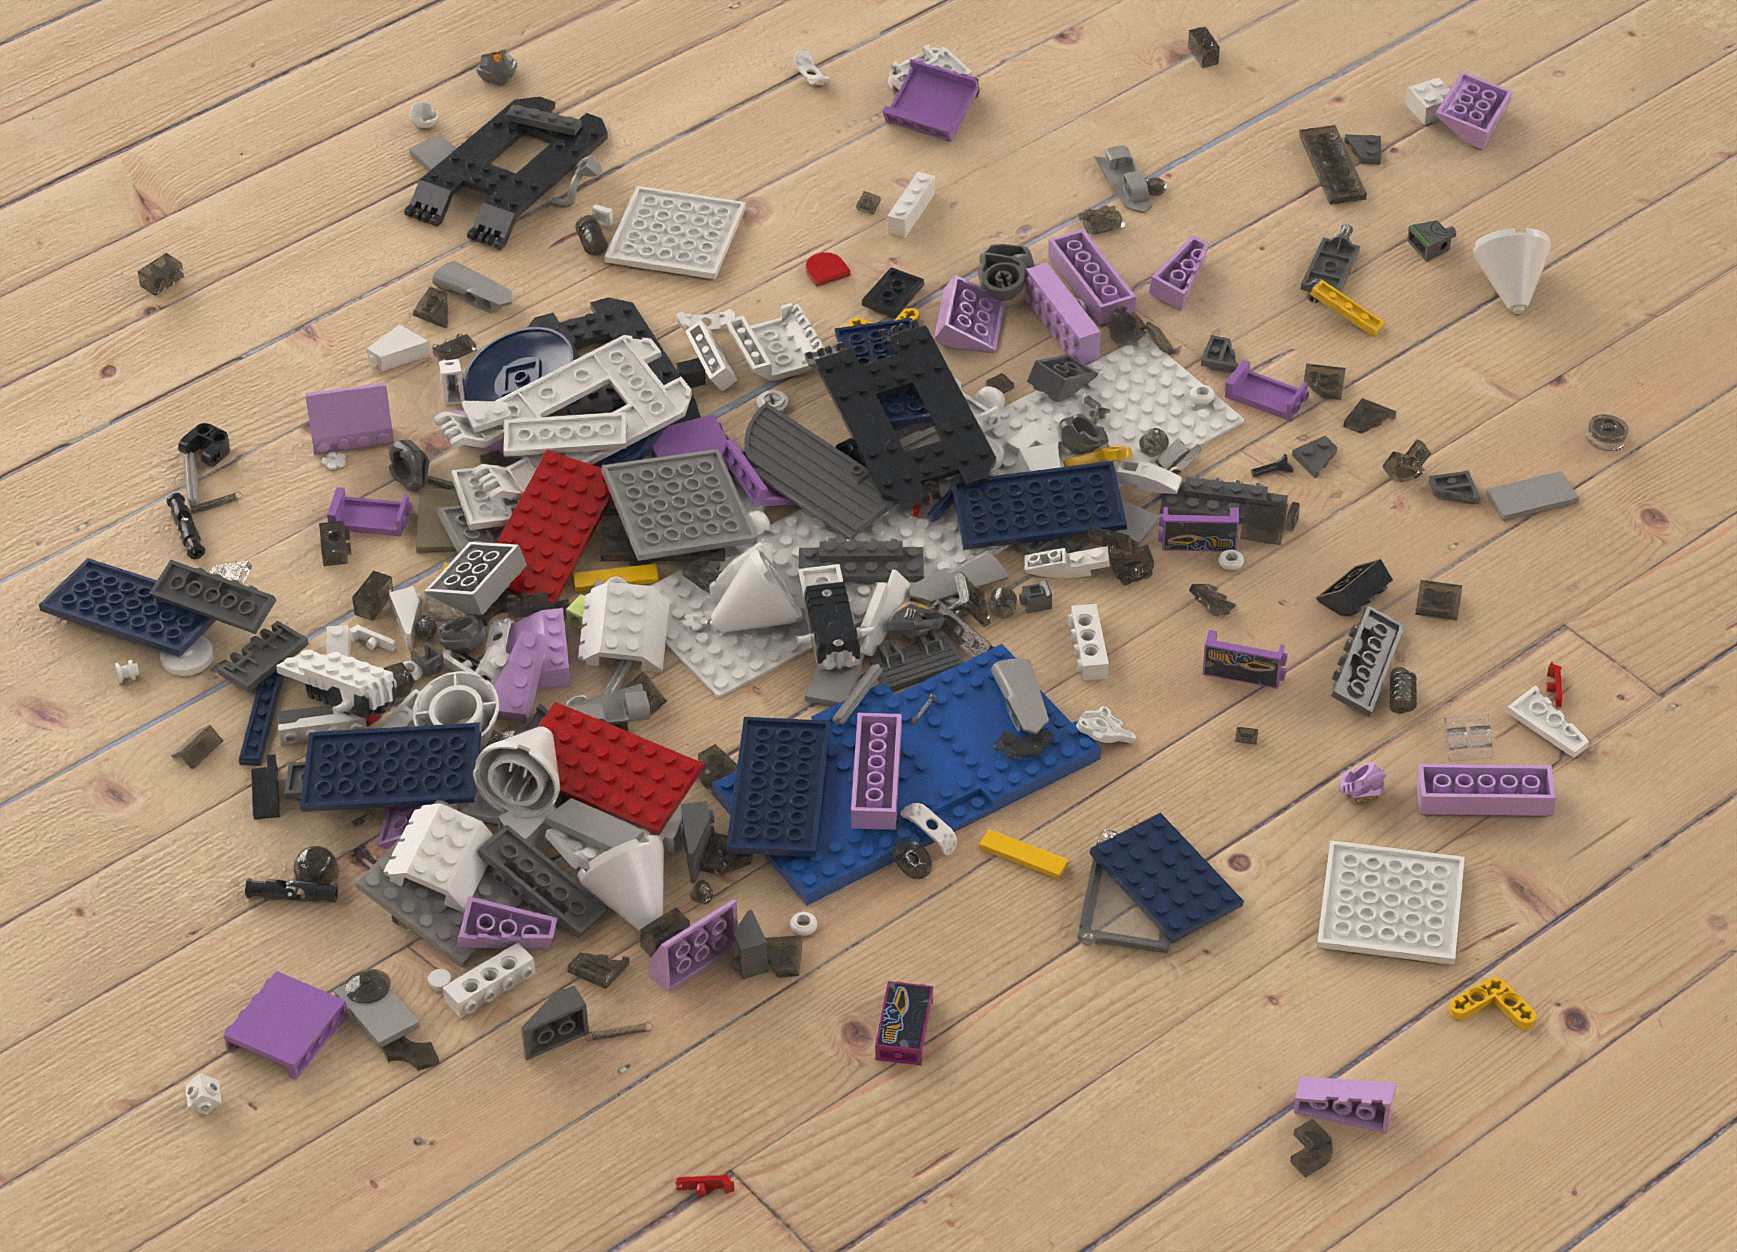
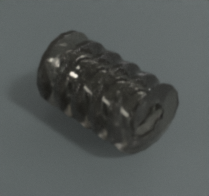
(591, 235)
(1402, 690)

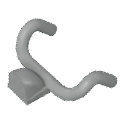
(588, 167)

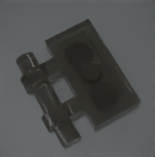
(1101, 220)
(717, 762)

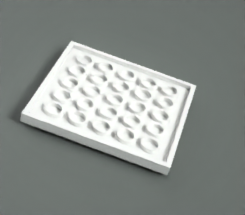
(675, 232)
(1391, 902)

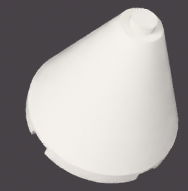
(1513, 264)
(755, 598)
(520, 773)
(629, 880)

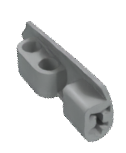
(1125, 178)
(476, 288)
(981, 570)
(1021, 694)
(618, 706)

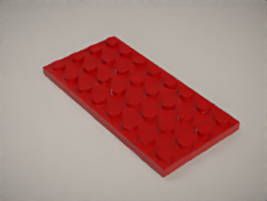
(555, 522)
(618, 769)

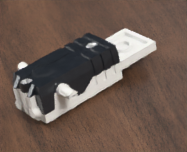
(830, 618)
(342, 682)

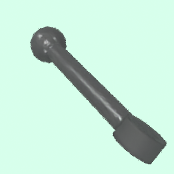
(932, 698)

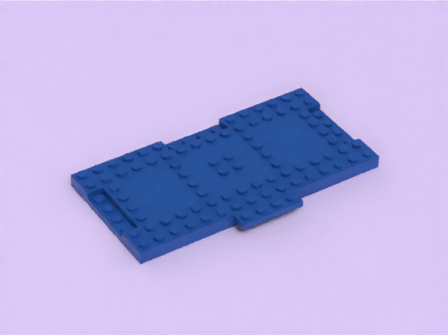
(943, 765)

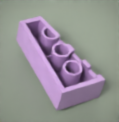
(1177, 276)
(520, 677)
(501, 926)
(1347, 1101)

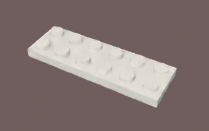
(565, 434)

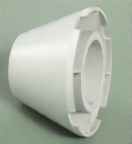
(456, 698)

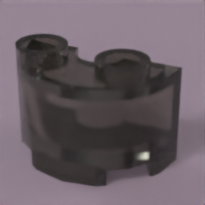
(1133, 566)

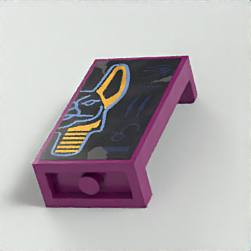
(904, 1023)

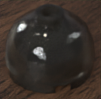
(1125, 326)
(316, 864)

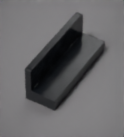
(265, 790)

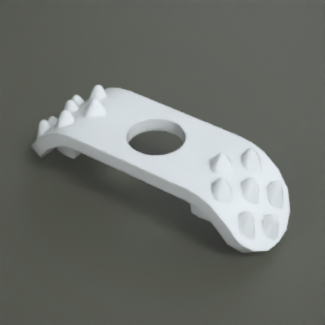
(805, 64)
(718, 320)
(499, 627)
(943, 835)

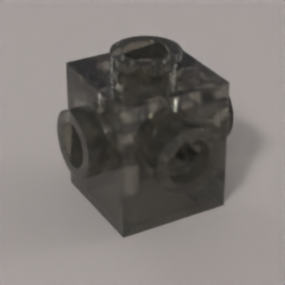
(403, 678)

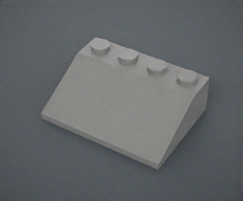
(477, 576)

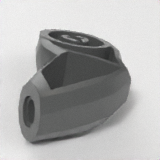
(1004, 270)

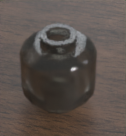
(1153, 442)
(1003, 602)

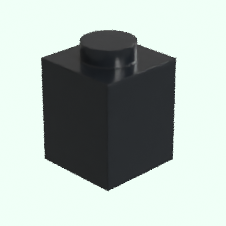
(692, 372)

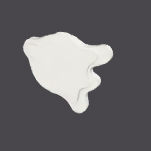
(1103, 726)

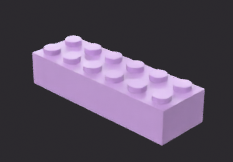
(1090, 274)
(1062, 314)
(876, 771)
(1485, 789)

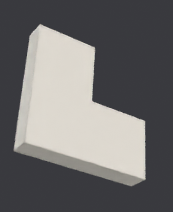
(1032, 436)

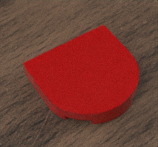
(826, 268)

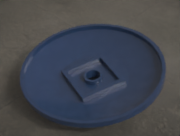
(515, 355)

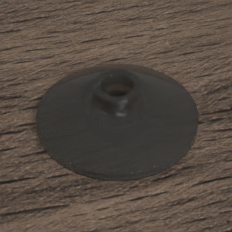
(912, 858)
(367, 986)

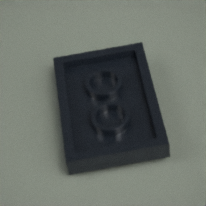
(893, 292)

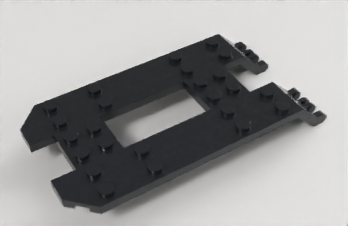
(508, 191)
(610, 321)
(916, 365)

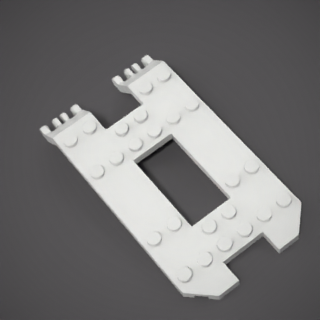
(619, 363)

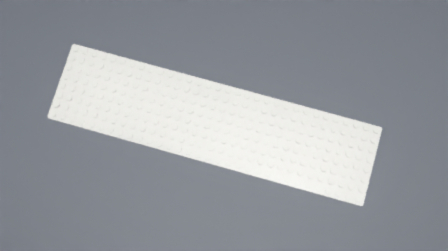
(1135, 382)

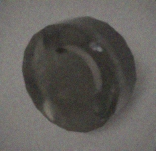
(700, 891)

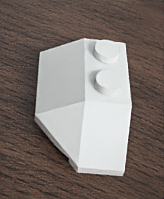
(725, 578)

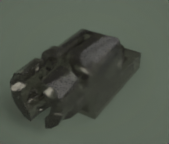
(532, 603)

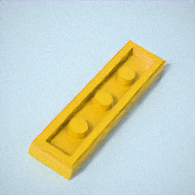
(1347, 308)
(633, 575)
(1023, 854)

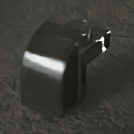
(1409, 465)

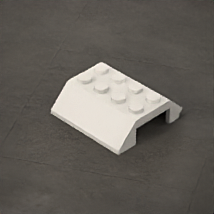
(777, 346)
(625, 624)
(441, 853)

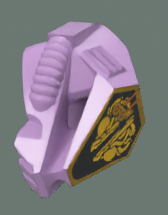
(1364, 783)

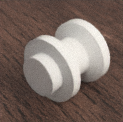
(126, 671)

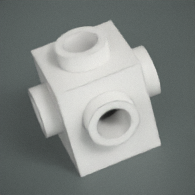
(203, 1094)

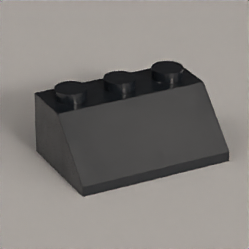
(1356, 588)

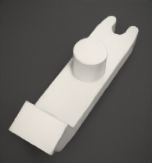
(372, 638)
(455, 665)

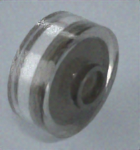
(1607, 432)

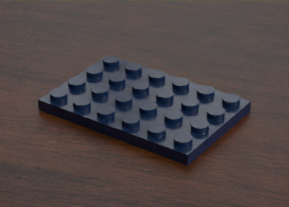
(1166, 877)

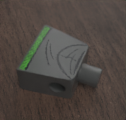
(1430, 238)

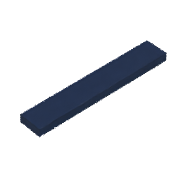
(261, 720)

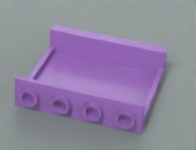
(932, 100)
(690, 437)
(754, 487)
(287, 1022)

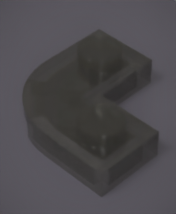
(1018, 747)
(1317, 1148)

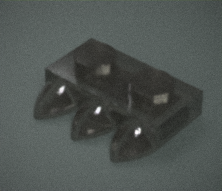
(454, 348)
(701, 573)
(1211, 599)
(654, 696)

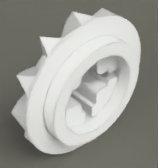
(779, 399)

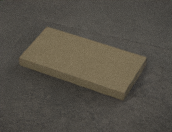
(430, 530)

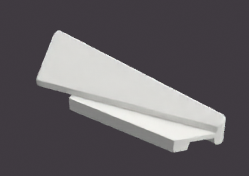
(884, 601)

